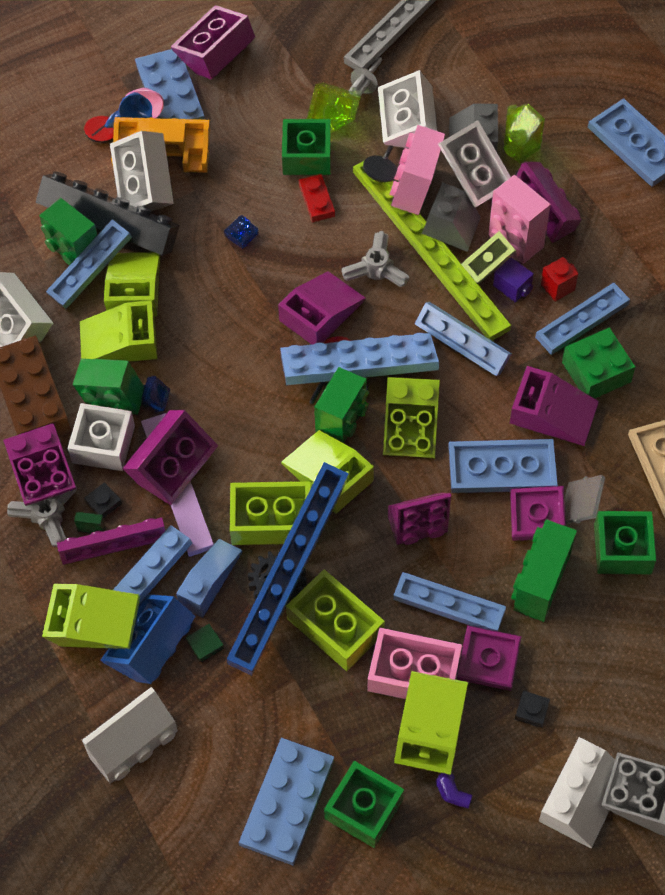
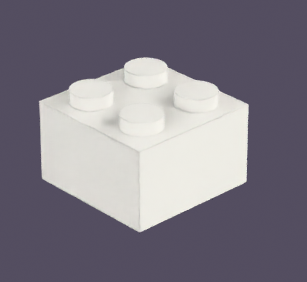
(101, 437)

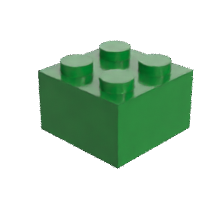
(306, 146)
(66, 230)
(598, 363)
(109, 384)
(341, 405)
(624, 542)
(364, 804)

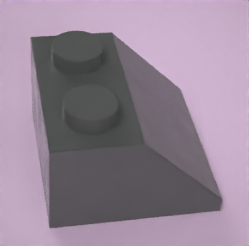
(486, 115)
(452, 218)

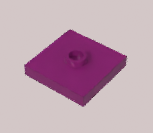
(532, 507)
(489, 658)

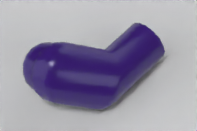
(450, 792)

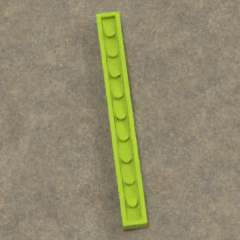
(440, 260)

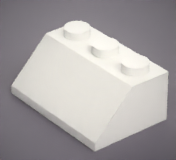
(404, 106)
(475, 162)
(142, 170)
(19, 312)
(130, 736)
(578, 794)

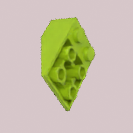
(132, 279)
(120, 333)
(411, 417)
(321, 448)
(90, 617)
(431, 722)

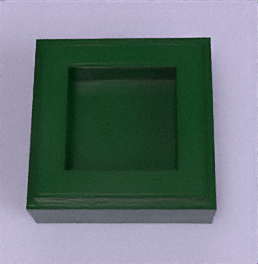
(89, 522)
(204, 643)

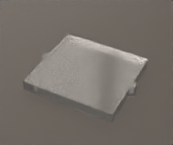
(583, 499)

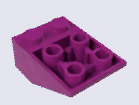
(319, 307)
(553, 407)
(39, 464)
(420, 518)

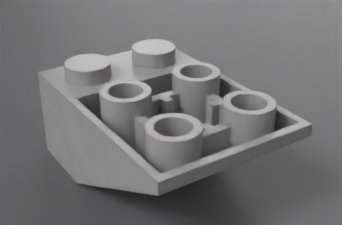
(637, 792)

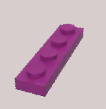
(110, 541)

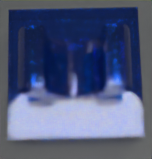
(241, 231)
(155, 394)

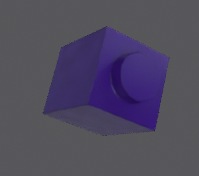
(513, 280)

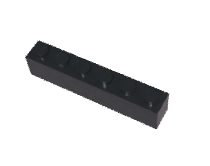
(146, 229)

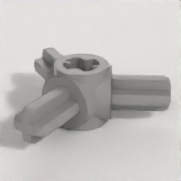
(376, 264)
(38, 514)

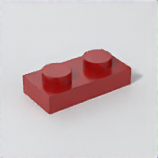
(316, 198)

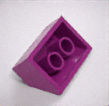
(214, 41)
(562, 216)
(170, 456)

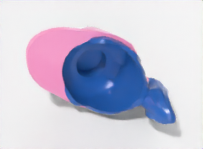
(138, 104)

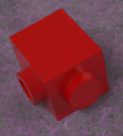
(559, 278)

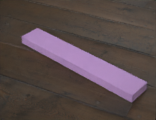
(186, 507)

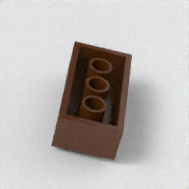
(30, 388)

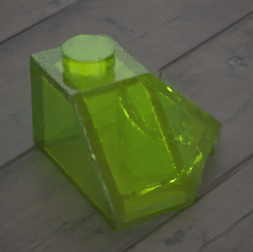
(333, 104)
(522, 131)

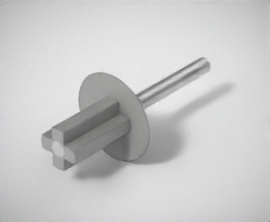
(364, 80)

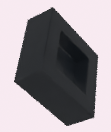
(103, 500)
(532, 709)

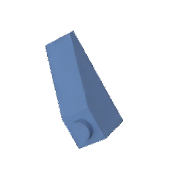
(208, 577)

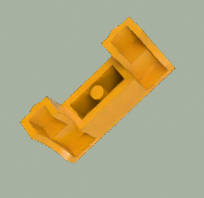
(181, 136)

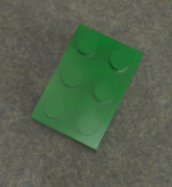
(543, 569)

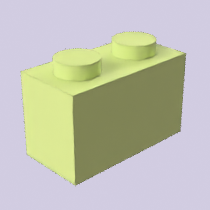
(488, 257)

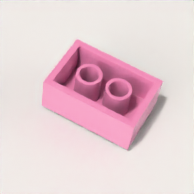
(416, 169)
(520, 217)
(401, 653)

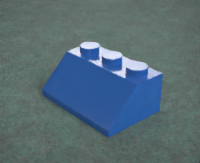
(157, 631)

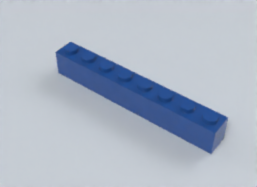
(287, 569)

